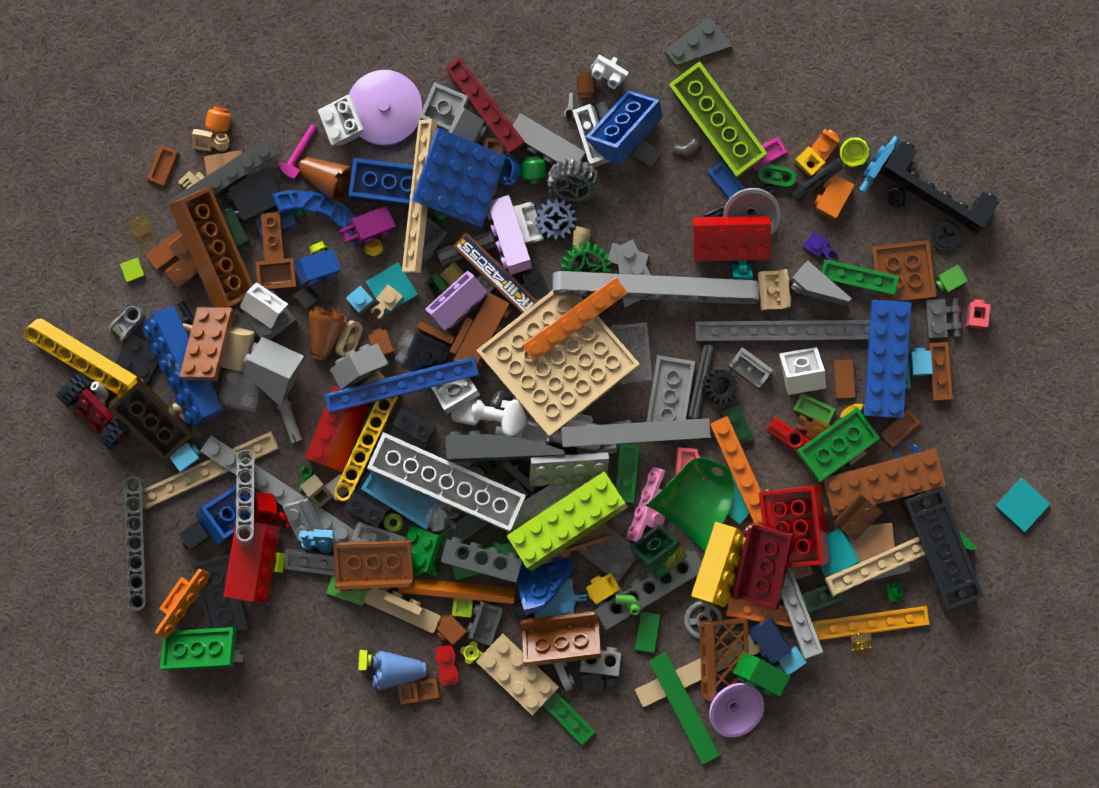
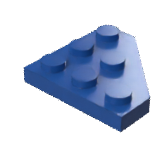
(542, 583)

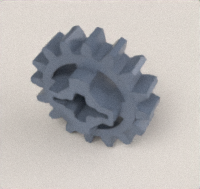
(555, 226)

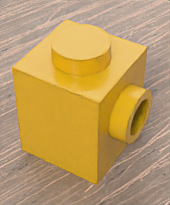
(602, 587)

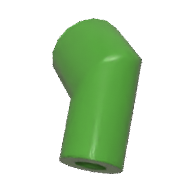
(631, 603)

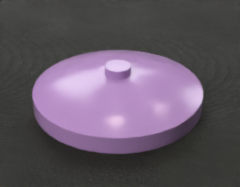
(387, 107)

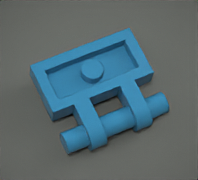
(319, 539)

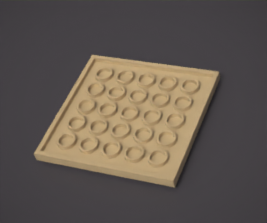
(566, 376)

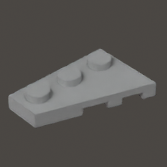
(631, 263)

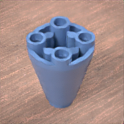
(395, 670)

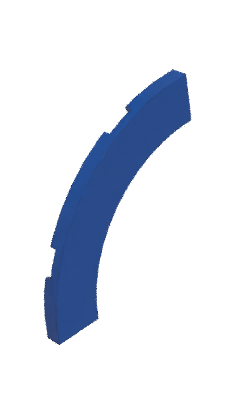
(314, 203)

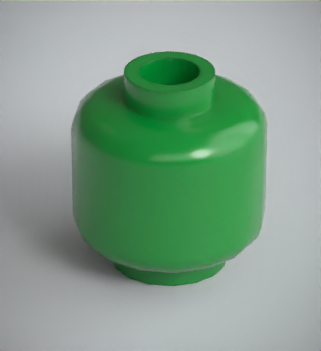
(533, 169)

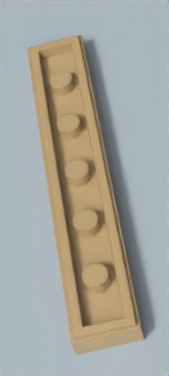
(874, 566)

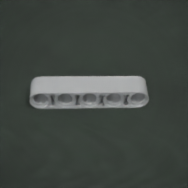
(245, 506)

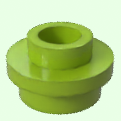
(387, 522)

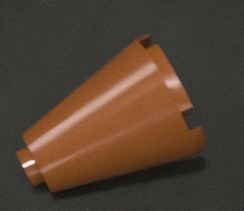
(326, 176)

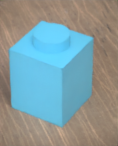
(360, 300)
(920, 362)
(185, 456)
(791, 661)

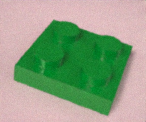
(424, 548)

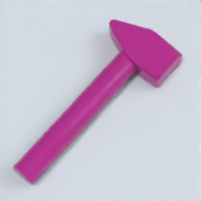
(289, 169)

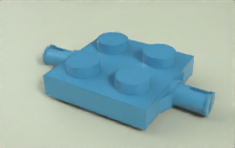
(873, 168)
(562, 602)

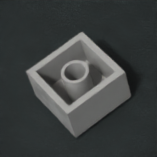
(358, 365)

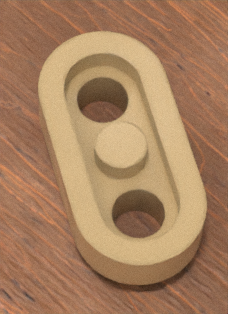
(349, 337)

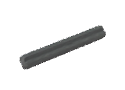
(702, 371)

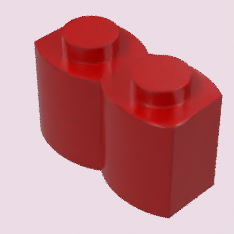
(448, 670)

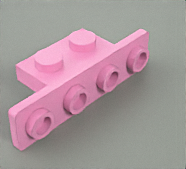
(644, 514)

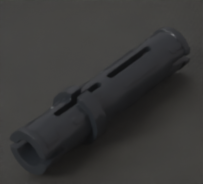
(800, 192)

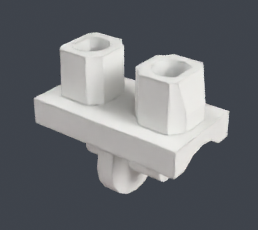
(609, 70)

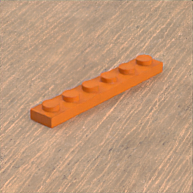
(574, 319)
(738, 466)

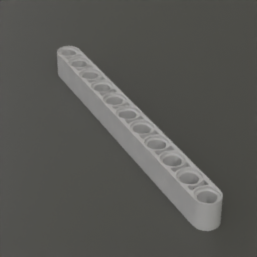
(659, 287)

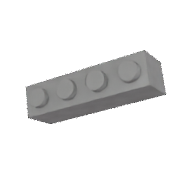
(545, 142)

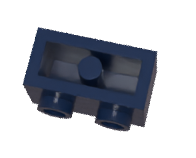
(770, 639)

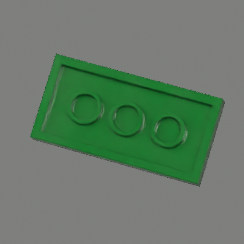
(837, 444)
(198, 649)

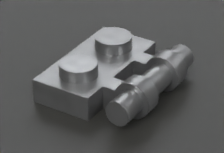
(937, 318)

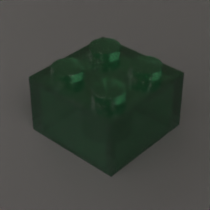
(658, 551)

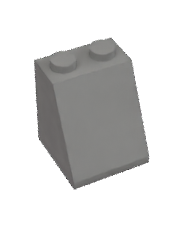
(273, 368)

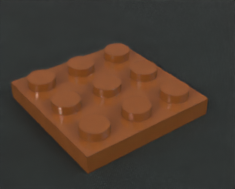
(913, 265)

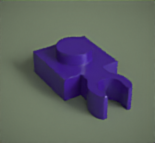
(817, 244)

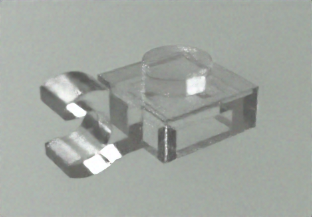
(404, 343)

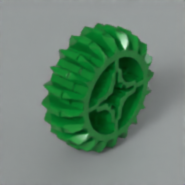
(582, 252)

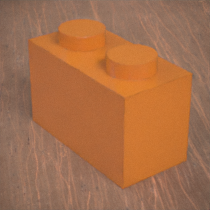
(834, 197)

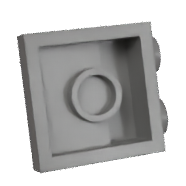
(443, 105)

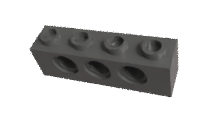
(450, 556)

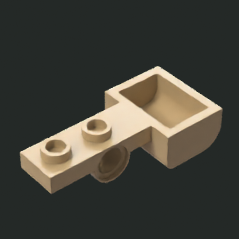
(237, 347)

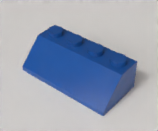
(625, 126)

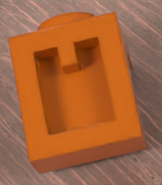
(826, 143)

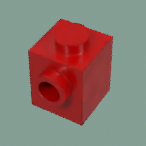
(264, 507)

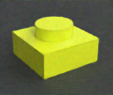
(365, 659)

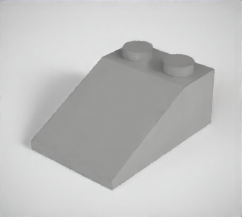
(815, 284)

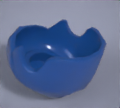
(510, 172)

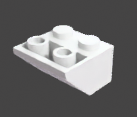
(341, 121)

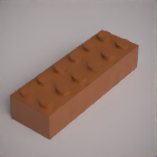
(212, 247)
(885, 480)

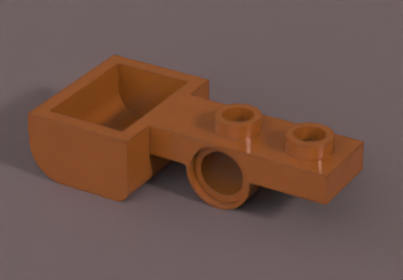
(276, 270)

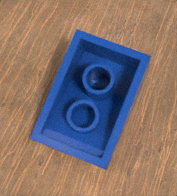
(220, 516)

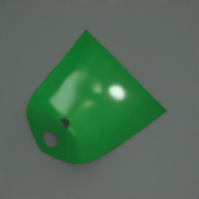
(696, 503)

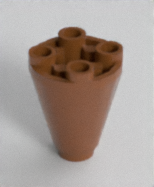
(324, 330)

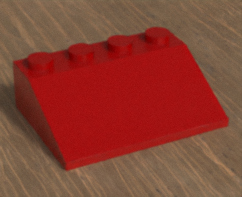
(799, 513)

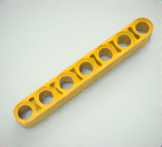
(78, 356)
(368, 450)

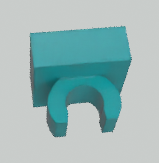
(742, 270)

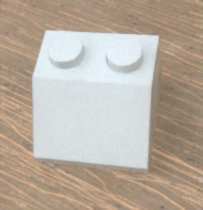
(802, 370)

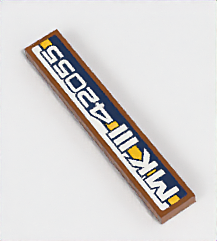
(494, 273)

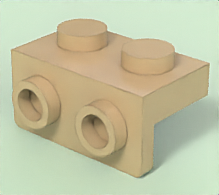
(774, 290)

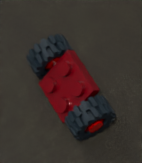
(92, 411)

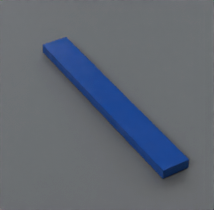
(401, 384)

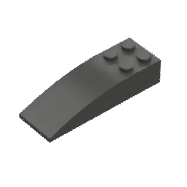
(494, 447)

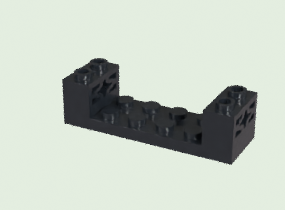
(972, 218)
(408, 429)
(943, 548)

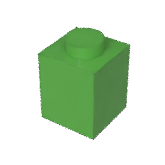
(951, 279)

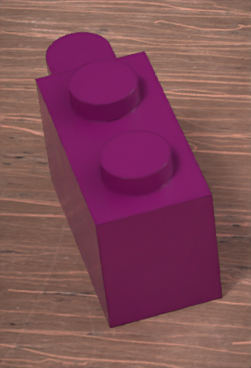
(369, 226)

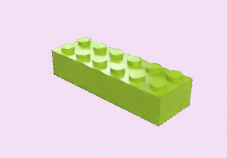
(718, 119)
(567, 521)

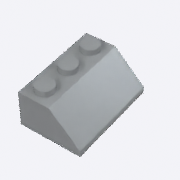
(468, 126)

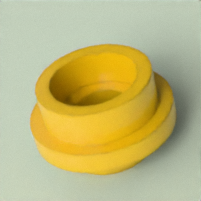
(374, 248)

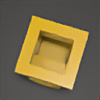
(810, 155)

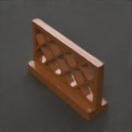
(708, 655)

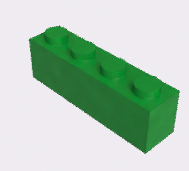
(461, 573)

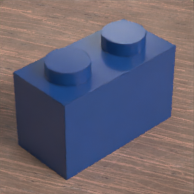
(317, 267)

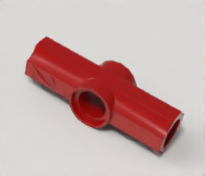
(783, 432)

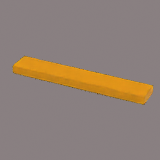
(871, 623)

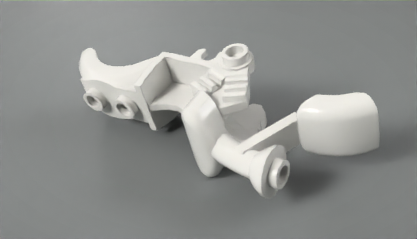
(515, 421)

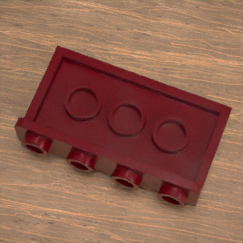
(763, 565)

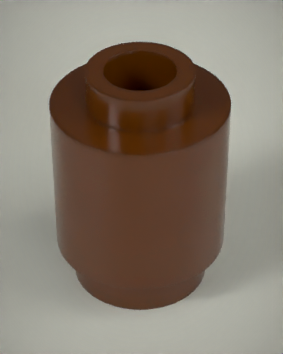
(586, 86)

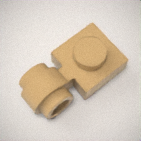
(205, 141)

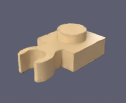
(388, 299)

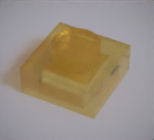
(860, 641)

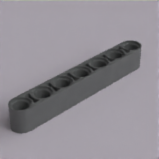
(131, 552)

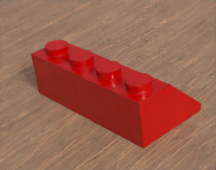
(336, 436)
(252, 566)

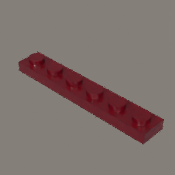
(485, 105)

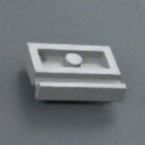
(302, 516)

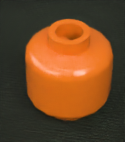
(218, 120)

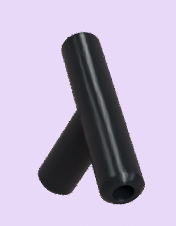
(189, 318)

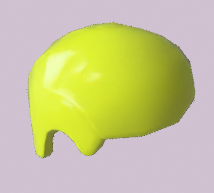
(854, 152)

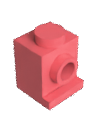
(982, 321)

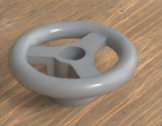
(708, 606)

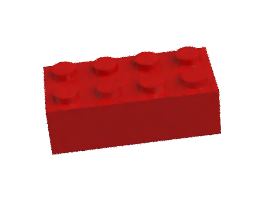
(731, 238)

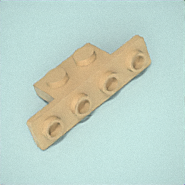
(406, 610)

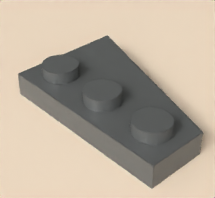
(699, 42)

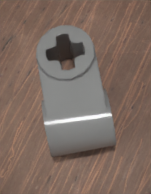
(126, 323)

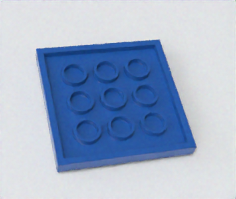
(459, 178)

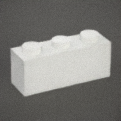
(586, 120)

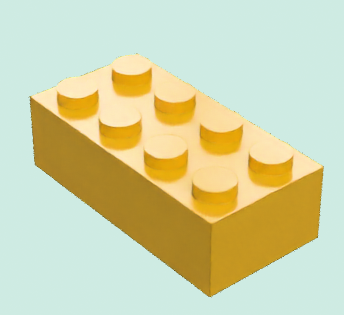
(719, 565)

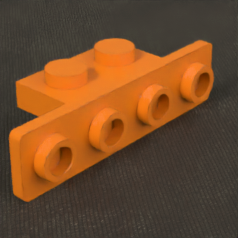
(179, 601)

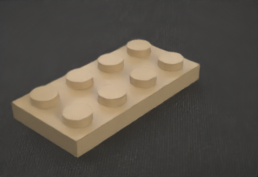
(525, 684)

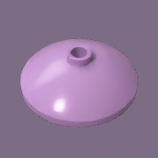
(741, 715)

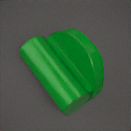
(893, 592)

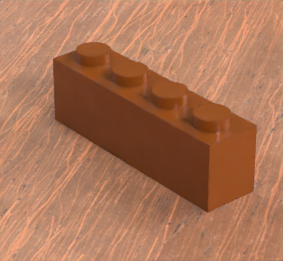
(484, 328)

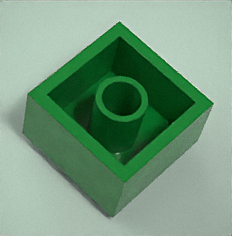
(761, 675)

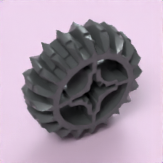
(573, 180)

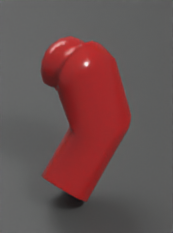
(281, 516)

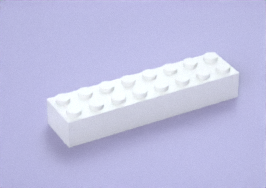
(446, 482)

